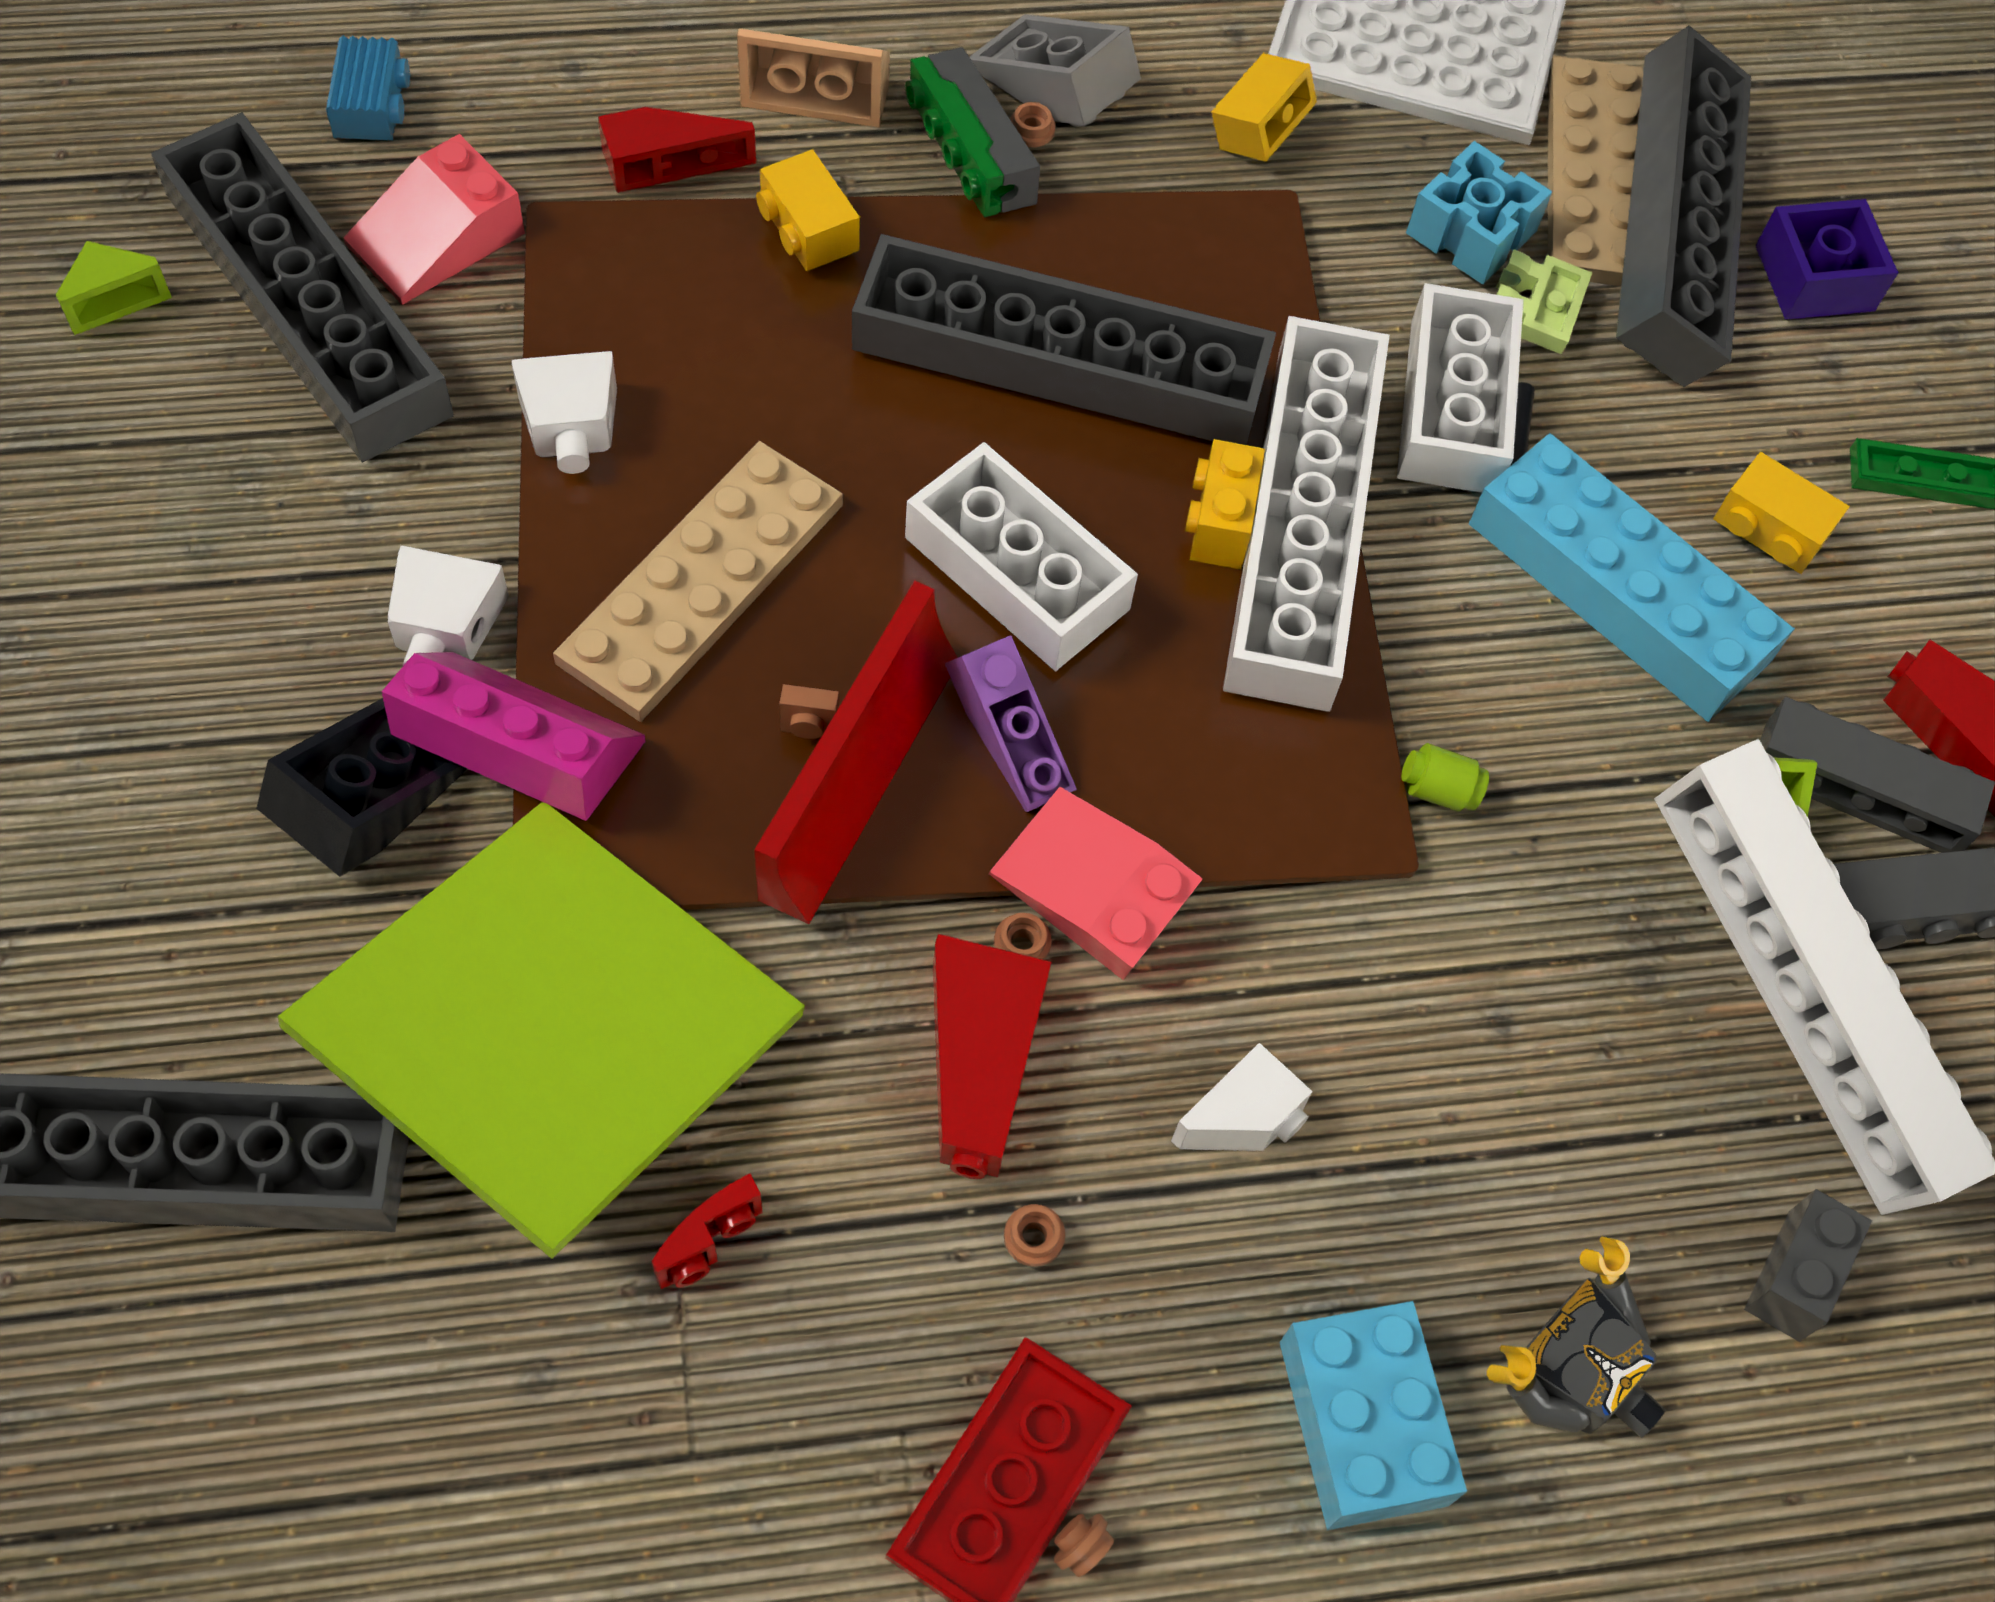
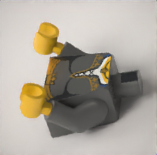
(1587, 1355)

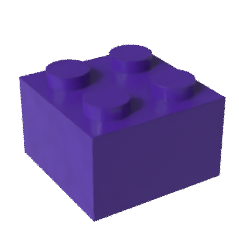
(1826, 259)

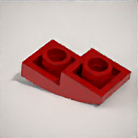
(690, 1247)

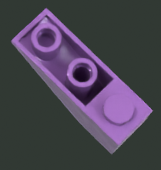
(1011, 721)

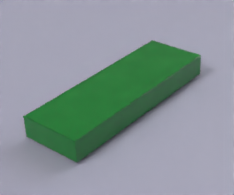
(1923, 473)

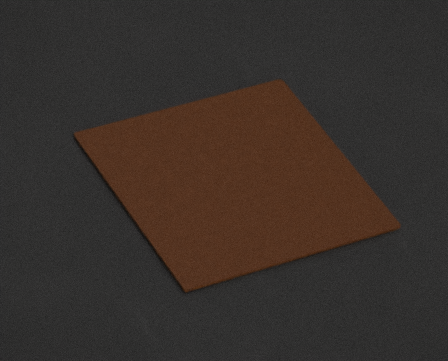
(741, 345)

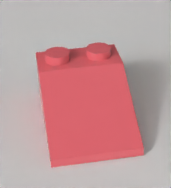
(436, 220)
(1096, 880)

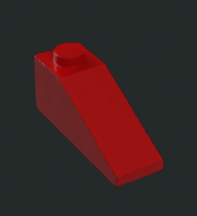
(666, 145)

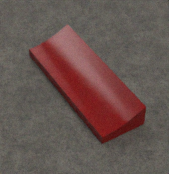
(854, 759)

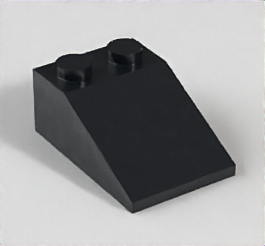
(352, 788)

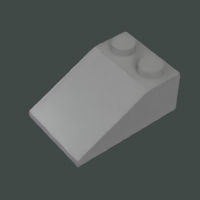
(1061, 64)

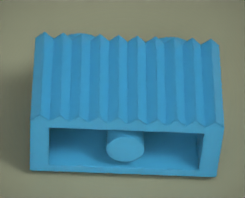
(367, 88)

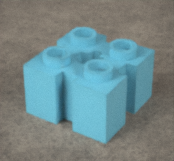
(1478, 212)

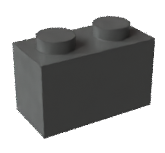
(1808, 1265)

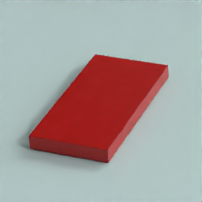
(1009, 1480)

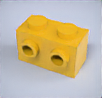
(1264, 107)
(808, 210)
(1227, 503)
(1780, 512)

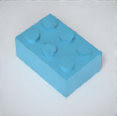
(1371, 1415)

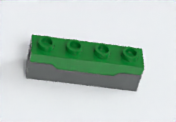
(973, 132)

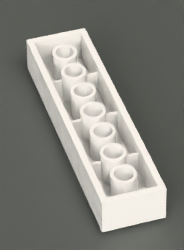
(1308, 516)
(1825, 982)

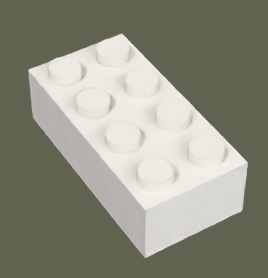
(1460, 388)
(1020, 555)

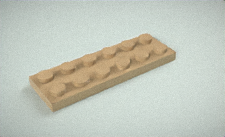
(1591, 162)
(698, 581)

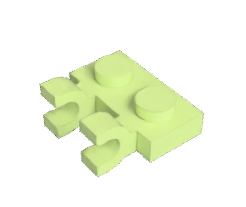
(1554, 300)

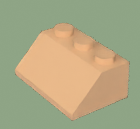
(812, 77)

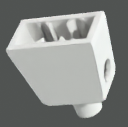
(568, 405)
(443, 602)

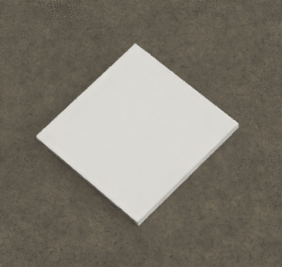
(1433, 59)

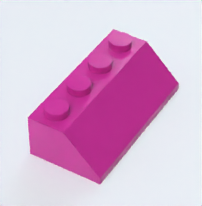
(508, 731)

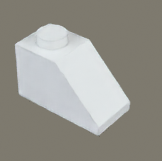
(1246, 1108)

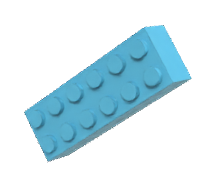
(1629, 576)

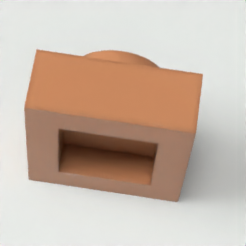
(807, 710)

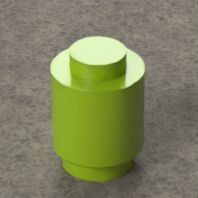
(1445, 778)

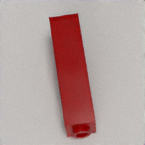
(1947, 708)
(983, 1039)

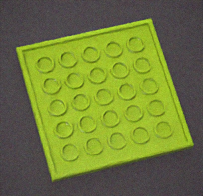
(543, 1024)

